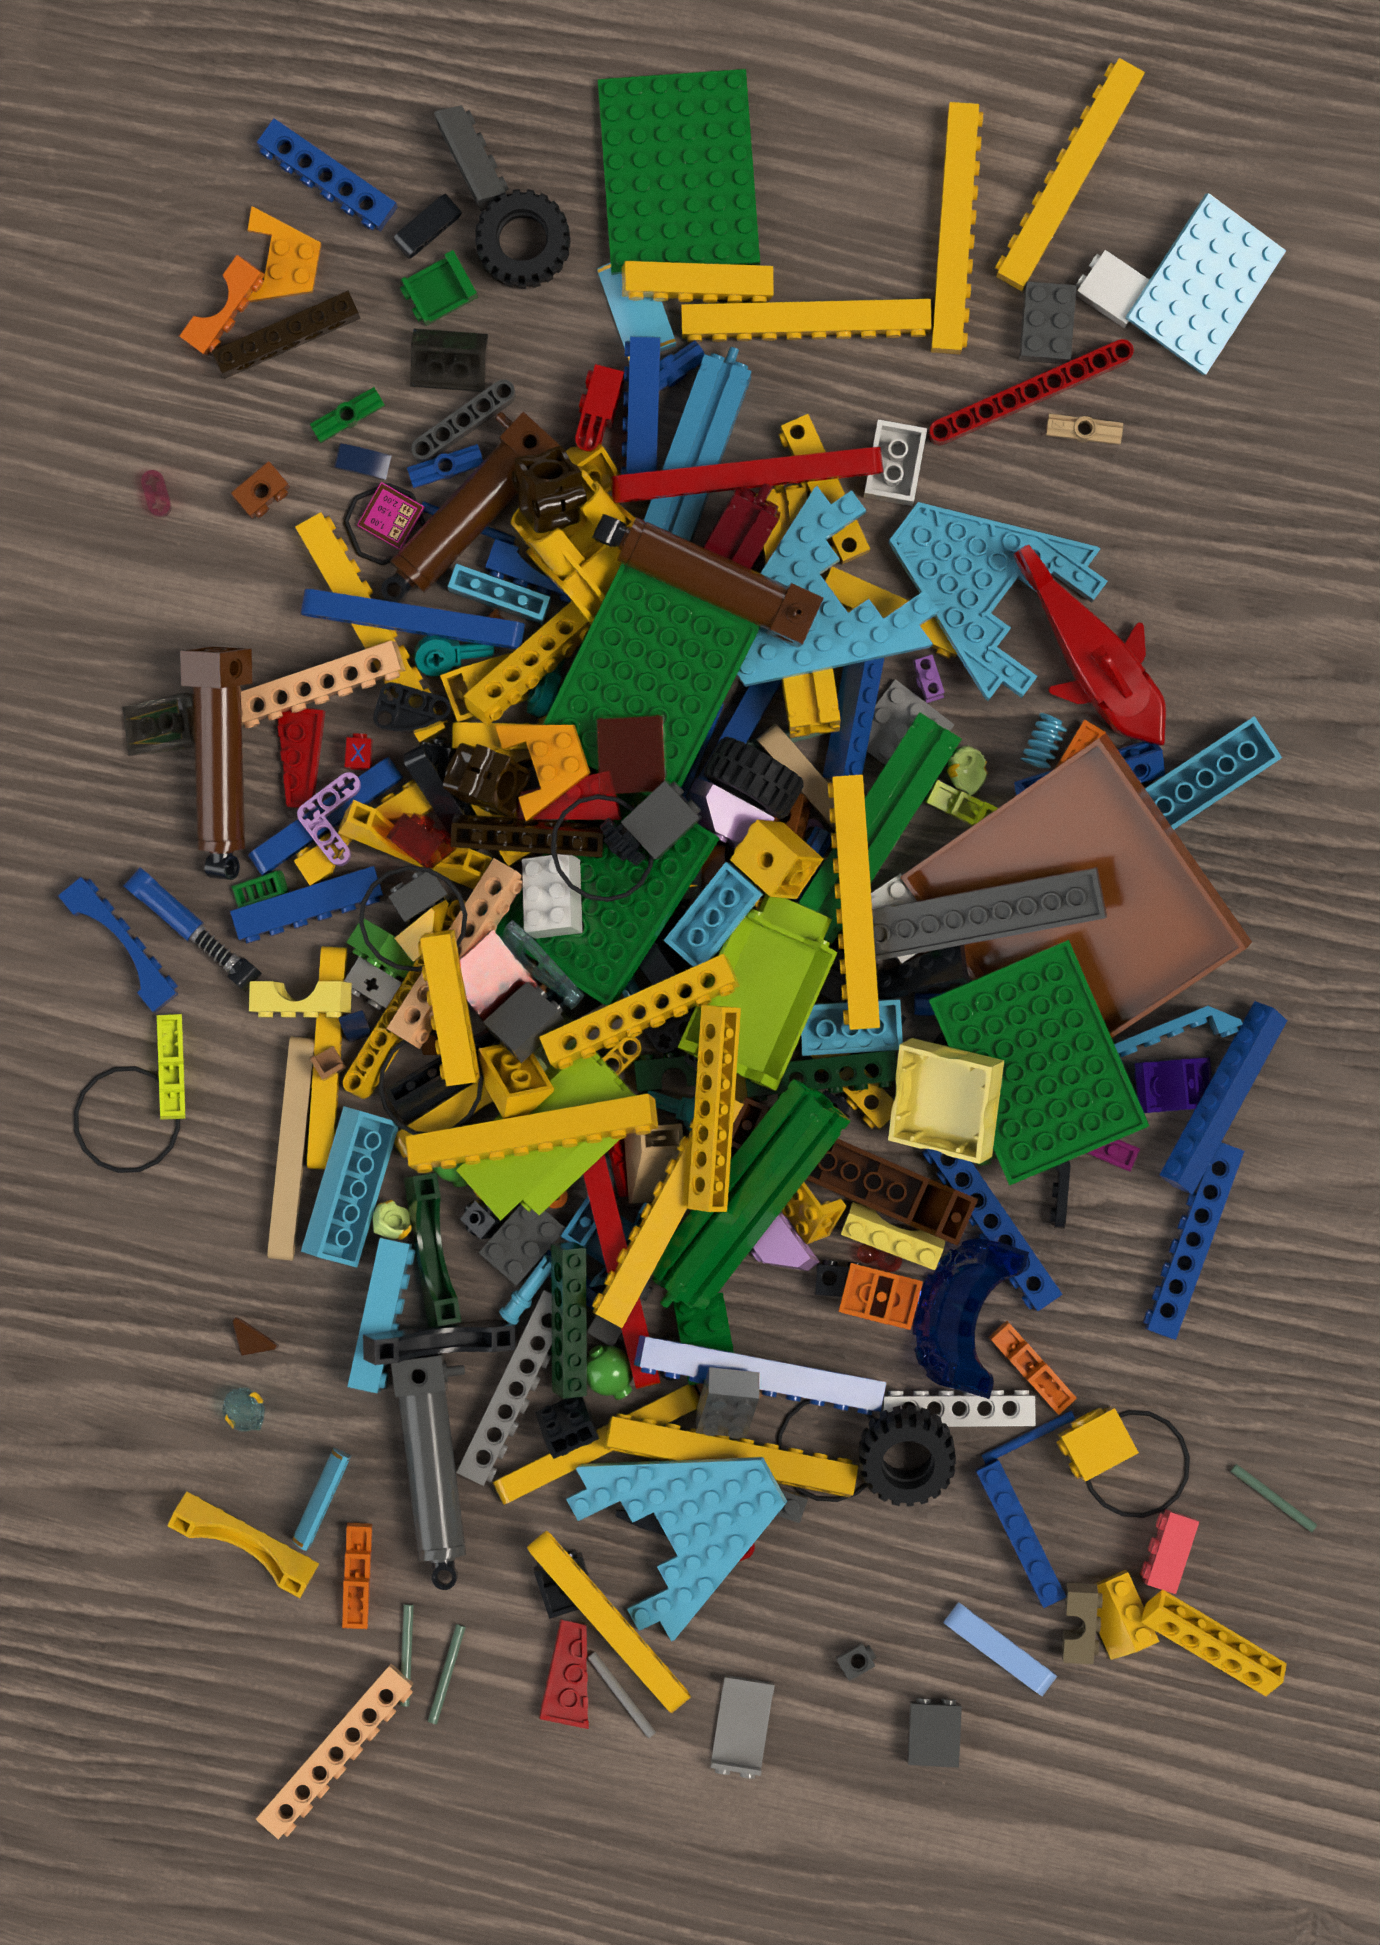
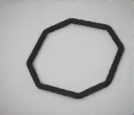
(349, 529)

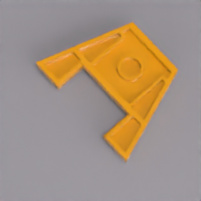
(290, 260)
(556, 759)

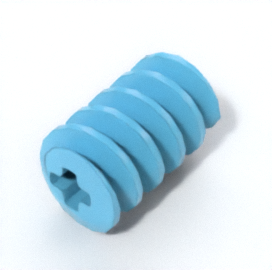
(1044, 741)

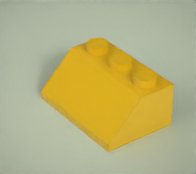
(511, 1084)
(1122, 1617)

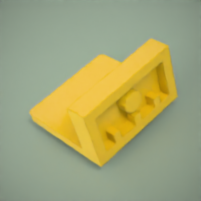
(811, 1218)

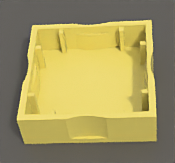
(946, 1100)

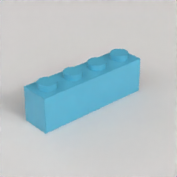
(499, 594)

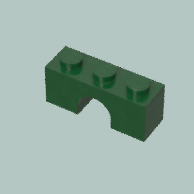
(650, 1070)

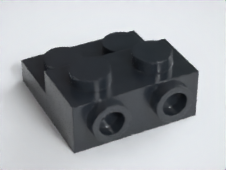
(554, 1597)

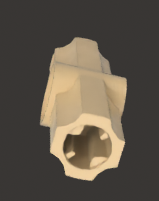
(1101, 430)

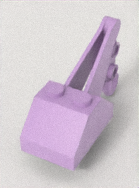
(727, 814)
(784, 1247)

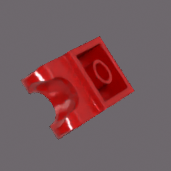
(598, 406)

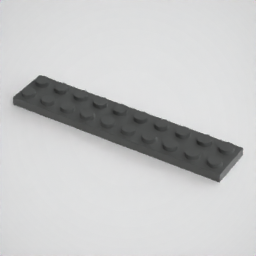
(988, 914)

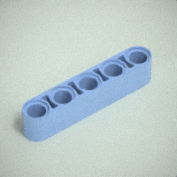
(1000, 1649)

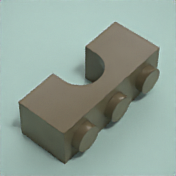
(1080, 1644)

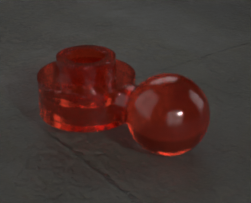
(869, 1254)

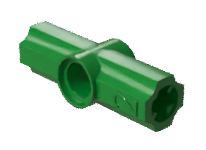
(362, 406)

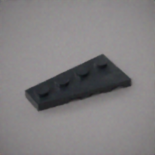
(927, 971)

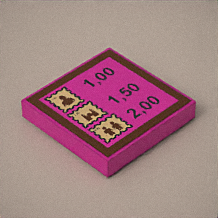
(391, 516)

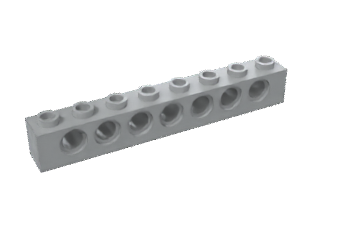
(470, 1466)

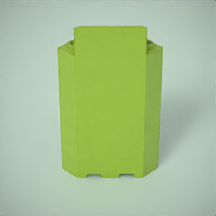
(780, 972)
(544, 1176)

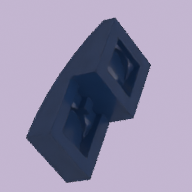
(362, 461)
(355, 1026)

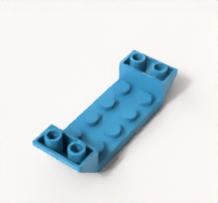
(1219, 1022)

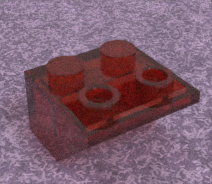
(421, 839)

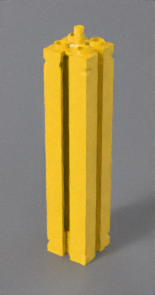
(809, 697)

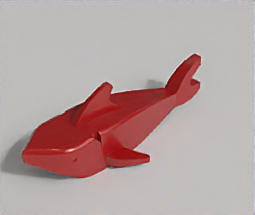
(1103, 665)

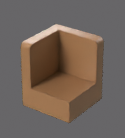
(328, 1063)

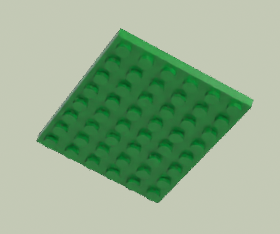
(679, 169)
(652, 657)
(623, 930)
(1060, 1068)

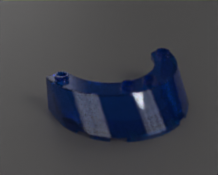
(950, 1310)

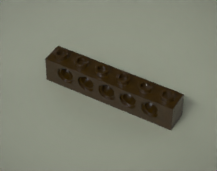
(286, 334)
(526, 836)

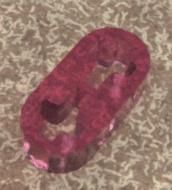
(162, 493)

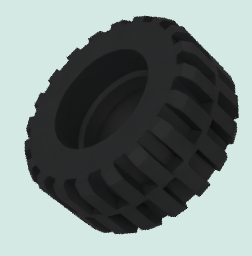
(522, 206)
(754, 777)
(914, 1484)

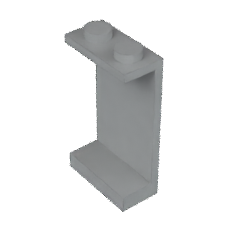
(742, 1726)

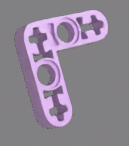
(320, 819)

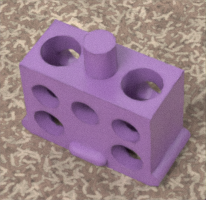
(928, 678)

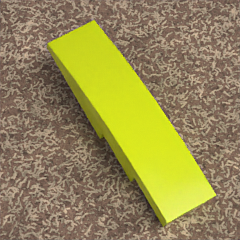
(958, 803)
(171, 1066)

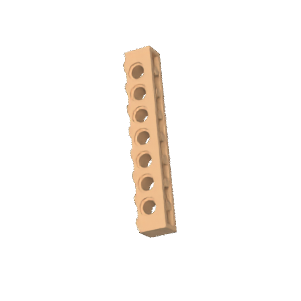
(386, 653)
(482, 898)
(271, 1816)

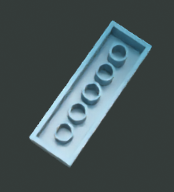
(1213, 773)
(350, 1187)
(381, 1309)

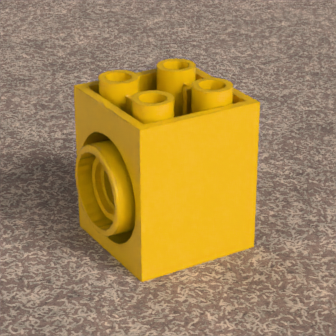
(776, 859)
(1096, 1443)

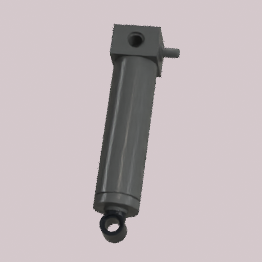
(431, 1462)

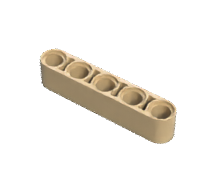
(815, 787)

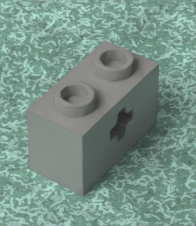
(366, 971)

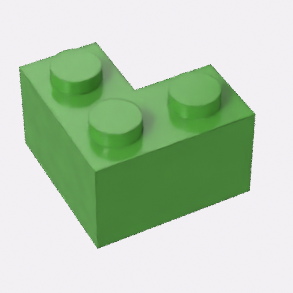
(384, 944)

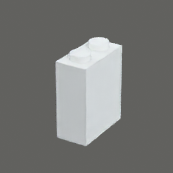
(1111, 287)

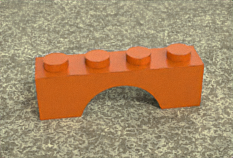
(241, 281)

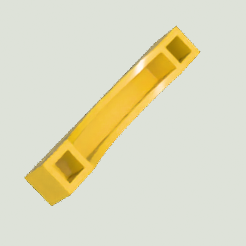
(371, 828)
(316, 865)
(202, 1520)

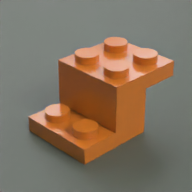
(880, 1296)

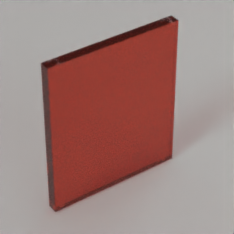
(630, 754)
(491, 974)

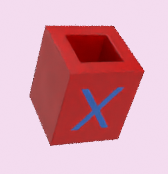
(358, 752)

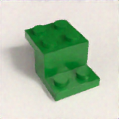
(704, 1327)

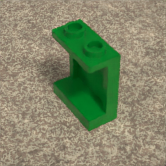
(438, 289)

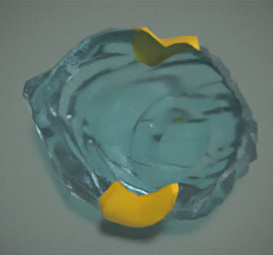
(244, 1410)

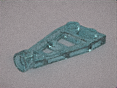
(518, 942)

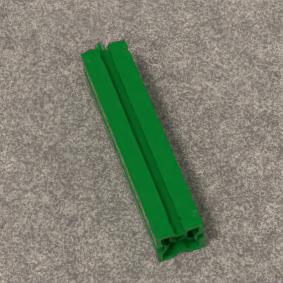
(889, 808)
(761, 1183)

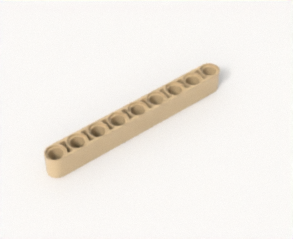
(291, 1149)

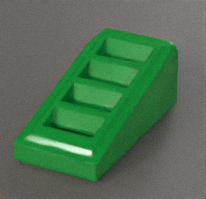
(280, 883)

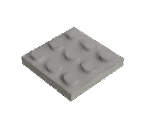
(893, 718)

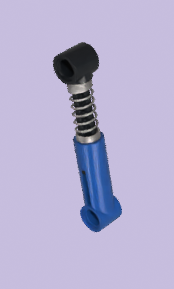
(190, 927)

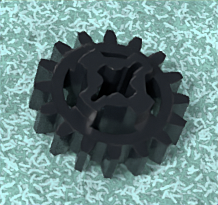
(622, 842)

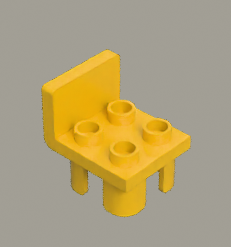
(571, 555)

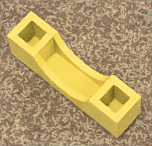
(327, 998)
(869, 1228)

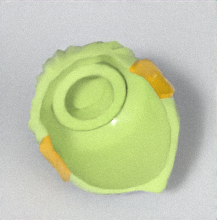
(967, 769)
(391, 1221)

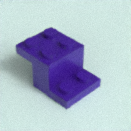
(1172, 1084)

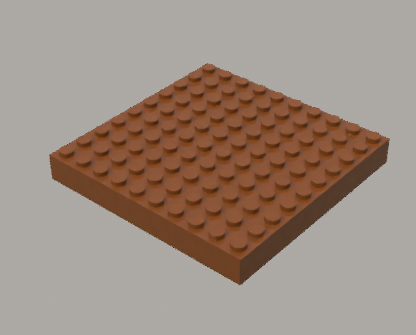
(1161, 909)

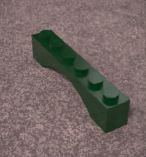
(424, 1212)

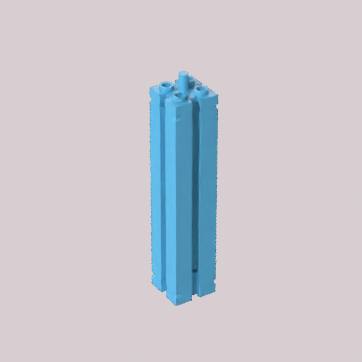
(702, 437)

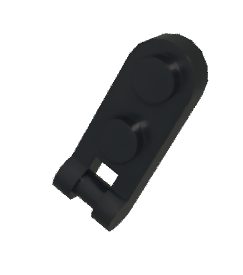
(1060, 1192)

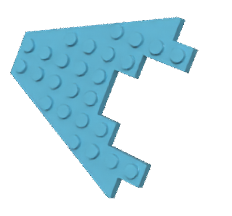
(967, 571)
(835, 634)
(707, 1512)

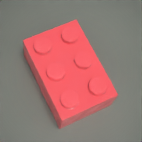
(1169, 1551)

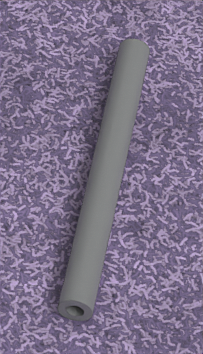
(621, 1694)

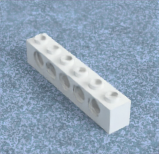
(1023, 1415)

